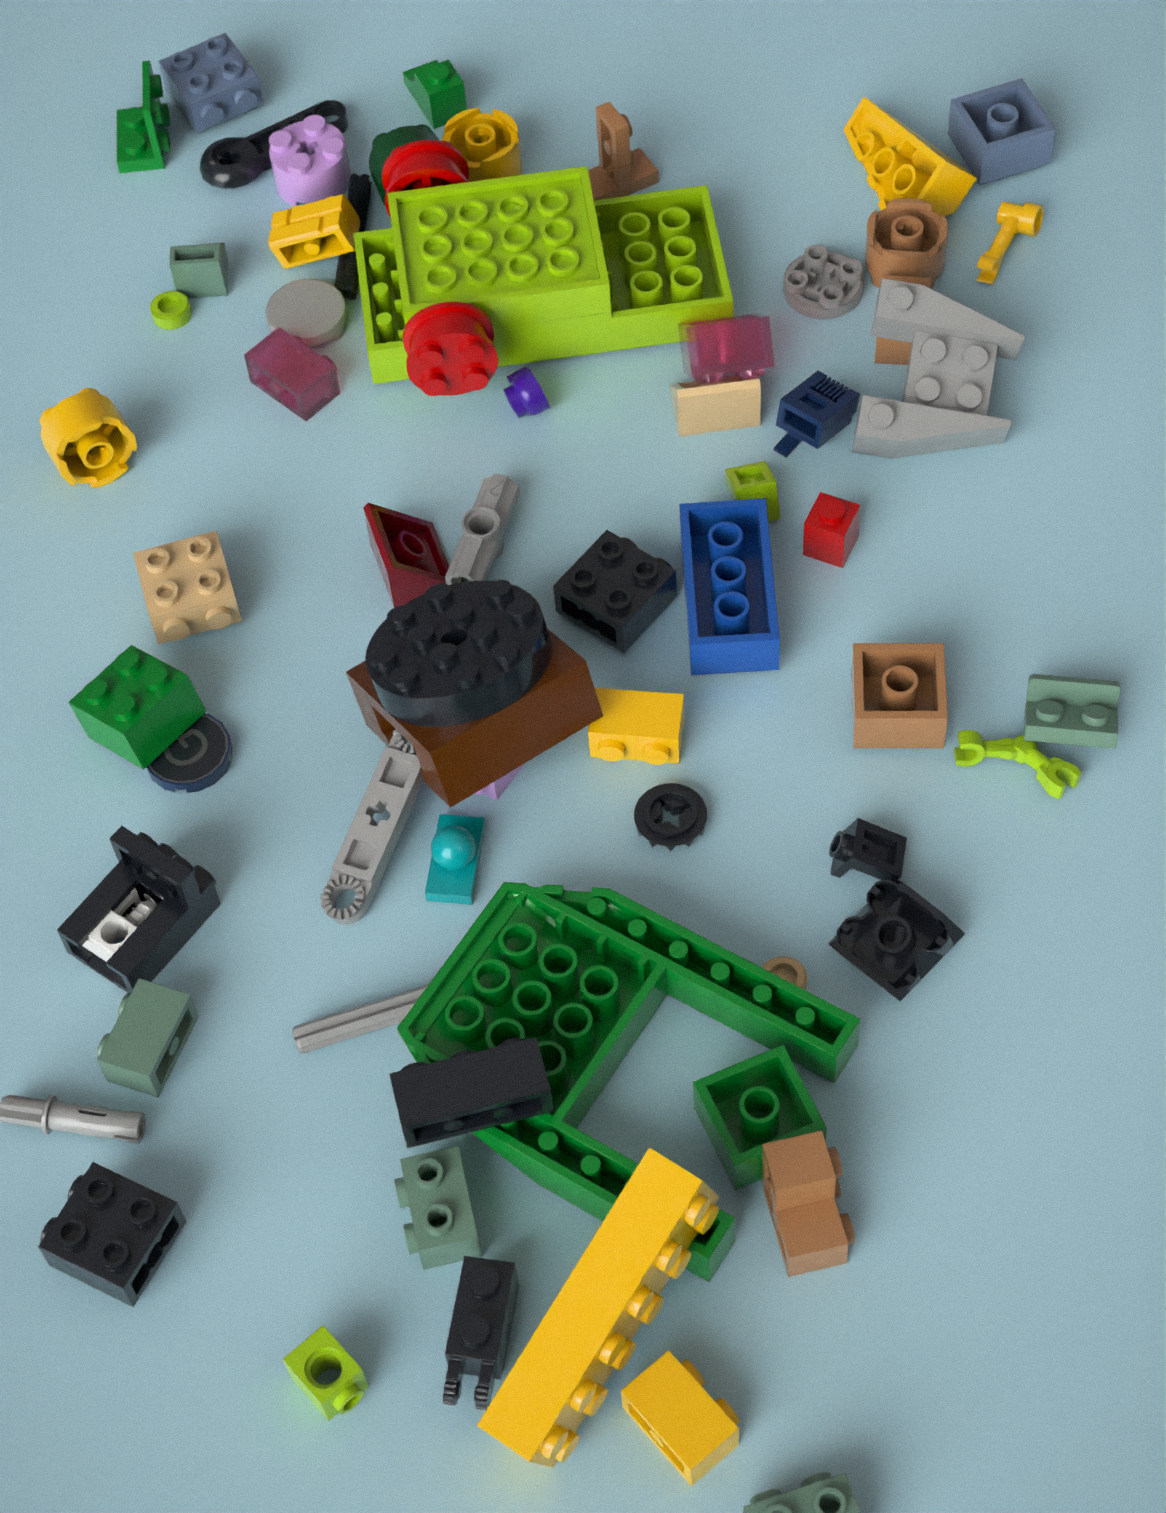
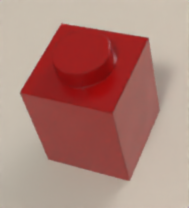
(831, 529)

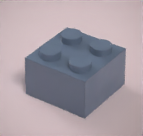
(1001, 131)

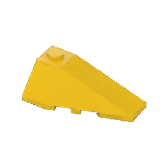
(904, 162)

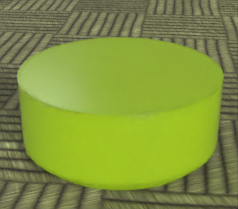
(171, 310)

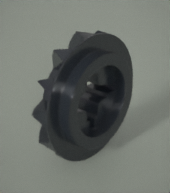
(676, 800)

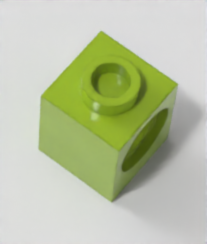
(319, 1354)

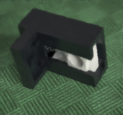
(148, 899)

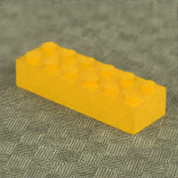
(600, 1311)

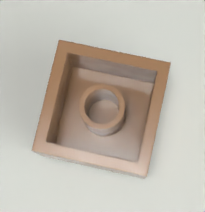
(899, 695)

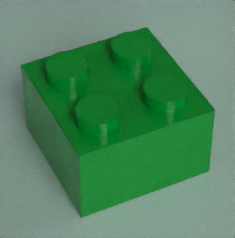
(137, 706)
(754, 1106)

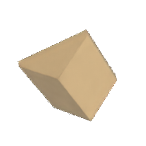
(716, 405)

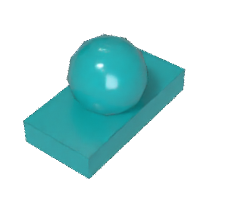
(455, 859)

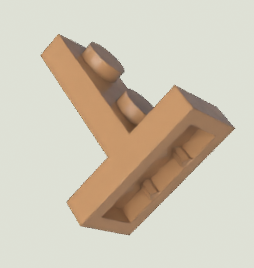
(619, 168)

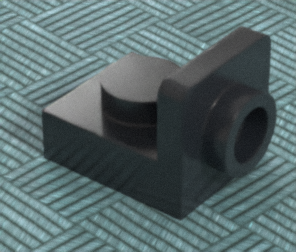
(868, 850)

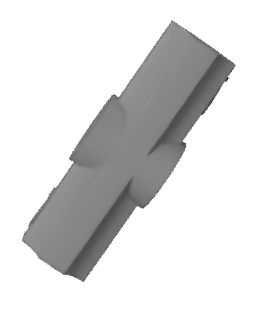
(483, 530)

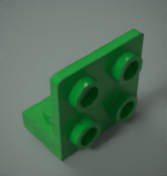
(141, 129)

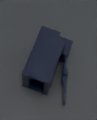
(814, 412)

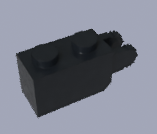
(480, 1327)

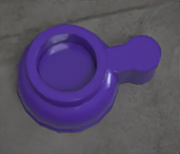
(525, 393)

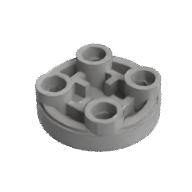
(823, 283)
(308, 310)

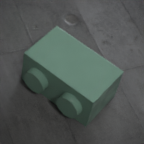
(147, 1037)

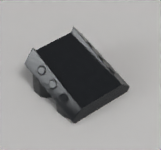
(896, 937)

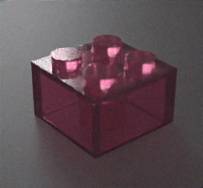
(726, 346)

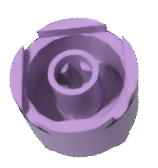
(309, 161)

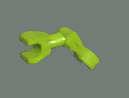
(1049, 771)

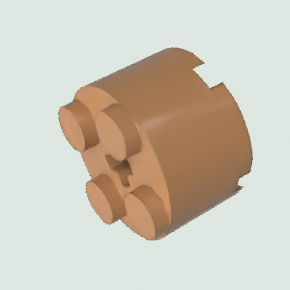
(906, 241)

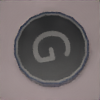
(194, 758)

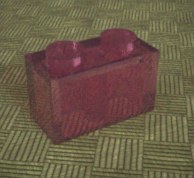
(292, 373)

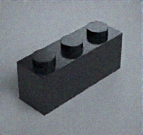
(471, 1091)

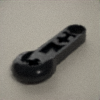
(240, 160)

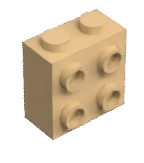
(187, 587)

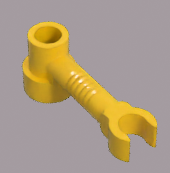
(1014, 219)

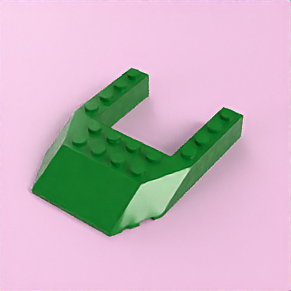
(586, 983)

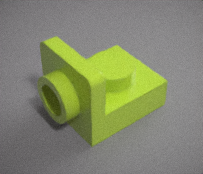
(754, 482)

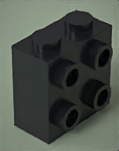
(615, 590)
(111, 1233)

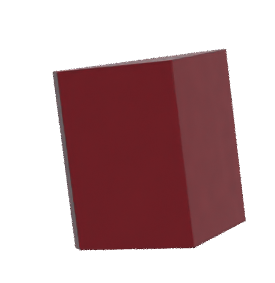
(405, 552)

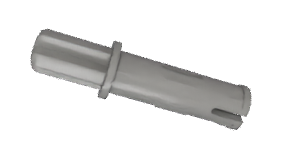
(73, 1118)

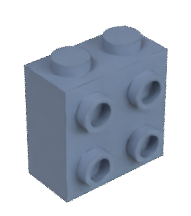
(211, 82)

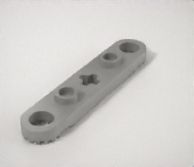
(370, 845)

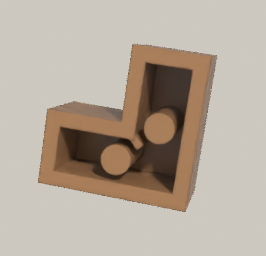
(801, 1195)

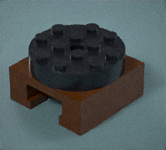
(472, 684)

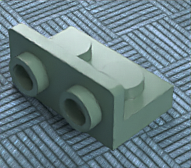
(1072, 711)

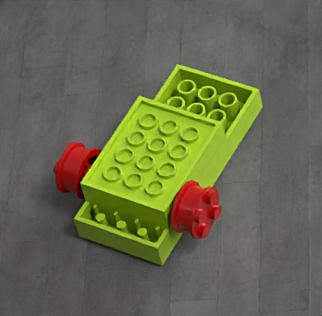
(526, 270)

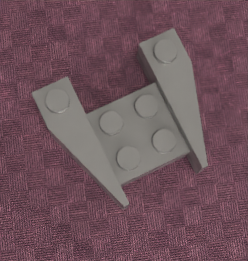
(945, 375)

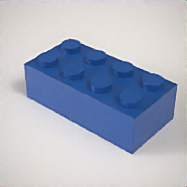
(729, 587)

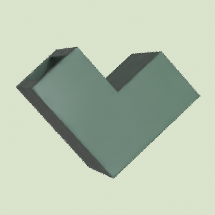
(200, 269)

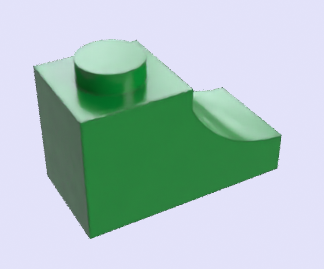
(437, 91)

